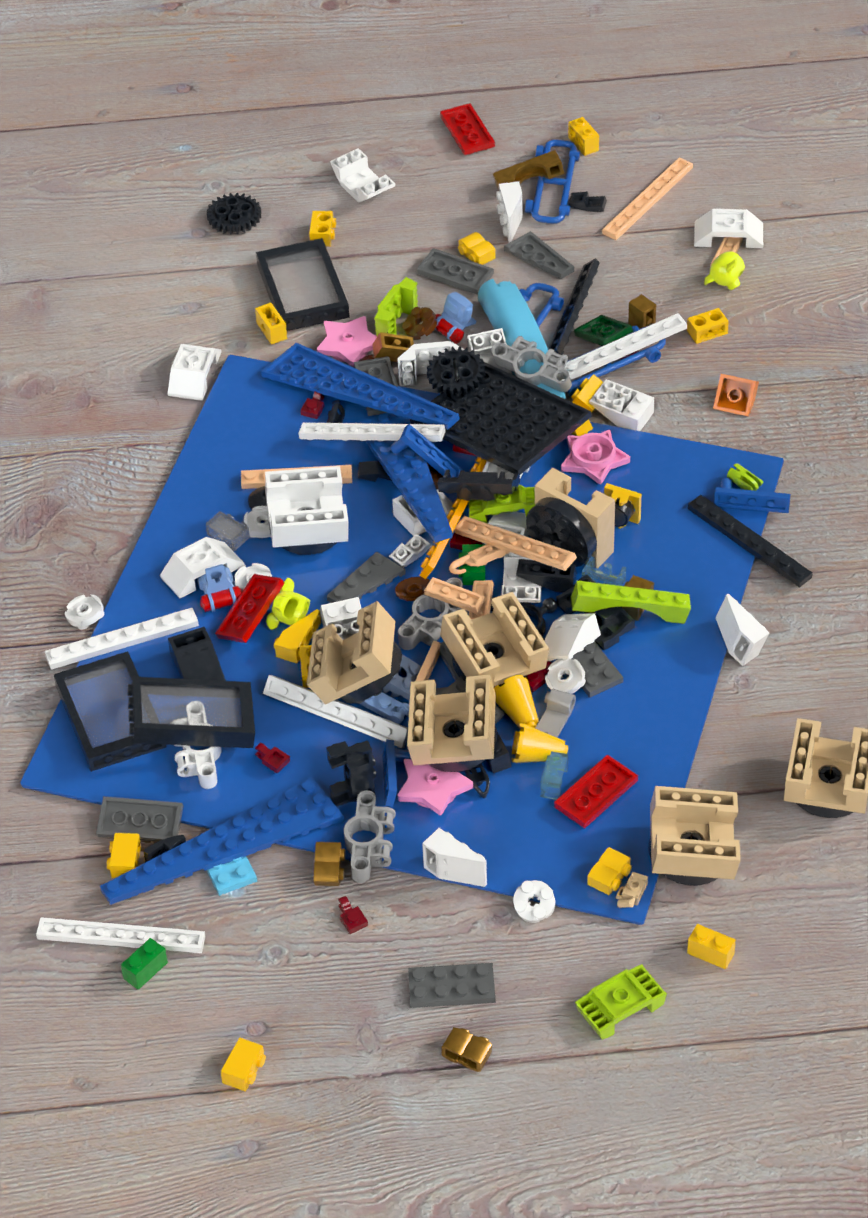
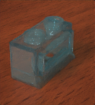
(604, 576)
(552, 775)

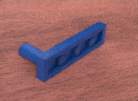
(425, 449)
(750, 499)
(389, 757)

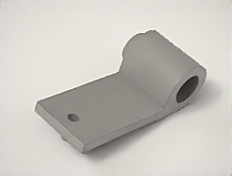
(557, 712)

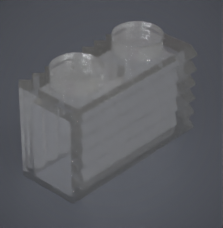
(228, 530)

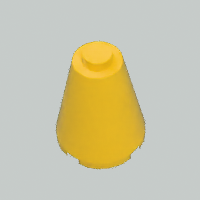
(517, 700)
(535, 745)

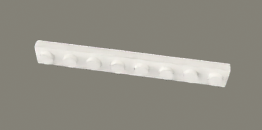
(625, 346)
(365, 431)
(121, 638)
(336, 711)
(119, 934)

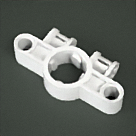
(198, 763)

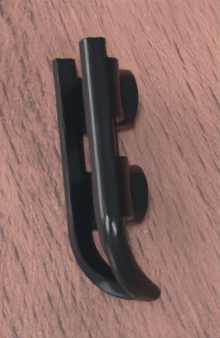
(333, 416)
(478, 779)

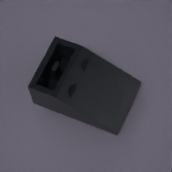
(195, 655)

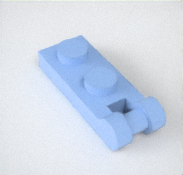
(386, 707)

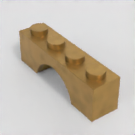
(545, 165)

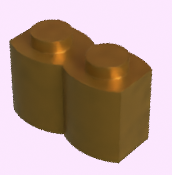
(328, 864)
(466, 1049)

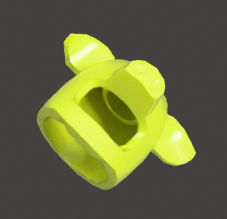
(726, 270)
(287, 606)

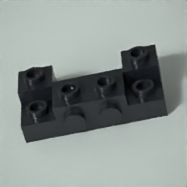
(478, 485)
(611, 621)
(358, 771)

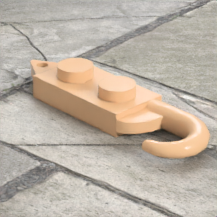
(477, 558)

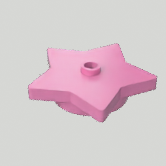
(347, 341)
(593, 455)
(432, 786)

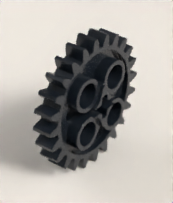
(234, 213)
(442, 376)

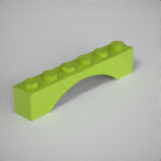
(596, 596)

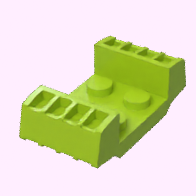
(399, 300)
(521, 499)
(619, 999)

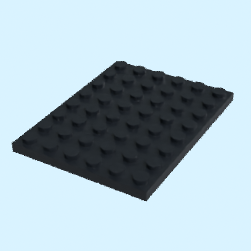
(509, 420)

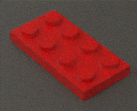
(467, 129)
(249, 608)
(596, 791)

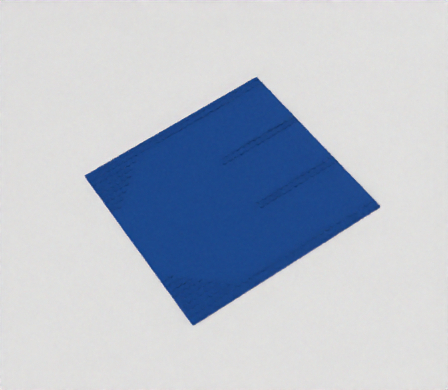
(643, 723)

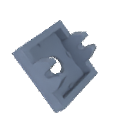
(400, 685)

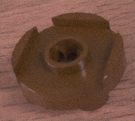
(414, 329)

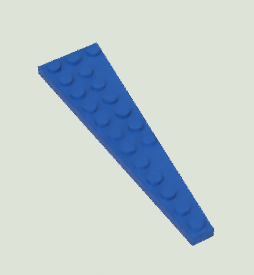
(325, 375)
(412, 480)
(256, 829)

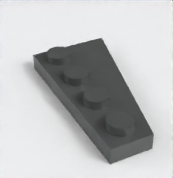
(538, 253)
(367, 578)

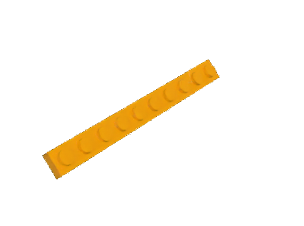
(453, 517)

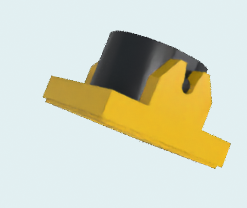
(625, 504)

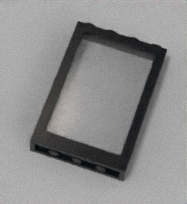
(303, 284)
(99, 710)
(191, 712)

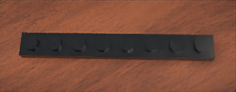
(574, 306)
(750, 541)

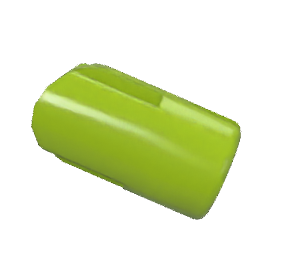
(744, 478)

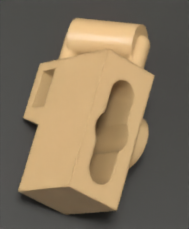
(632, 891)

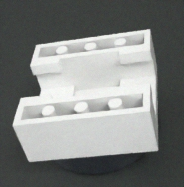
(306, 509)

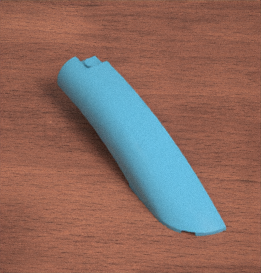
(509, 311)

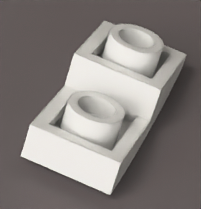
(411, 551)

